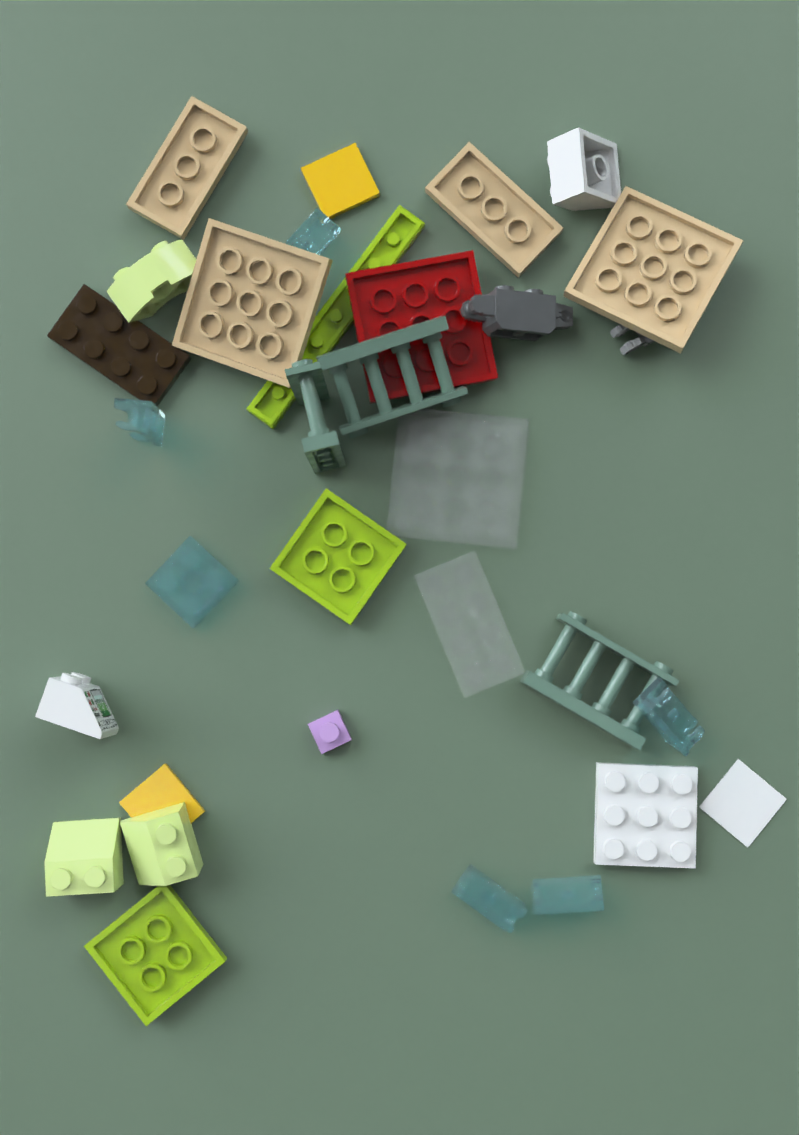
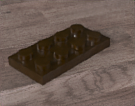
(119, 350)

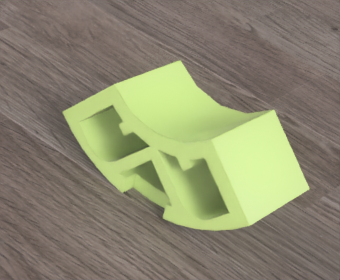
(153, 280)

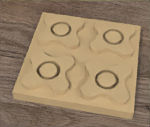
(653, 269)
(251, 301)

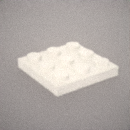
(645, 815)

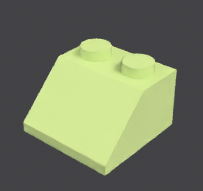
(162, 846)
(84, 857)

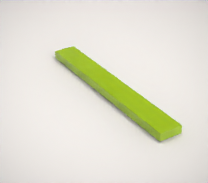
(336, 314)

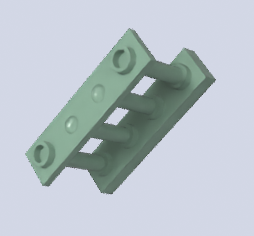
(399, 344)
(309, 388)
(571, 695)

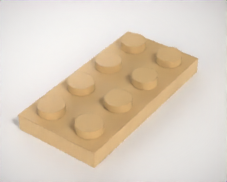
(187, 167)
(493, 209)

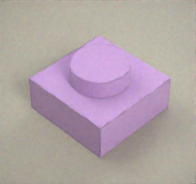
(329, 731)

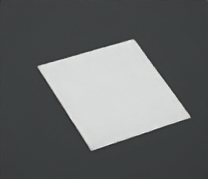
(743, 803)

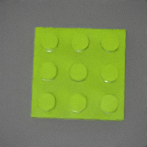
(338, 556)
(155, 953)

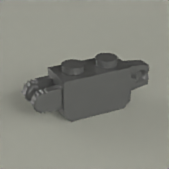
(517, 313)

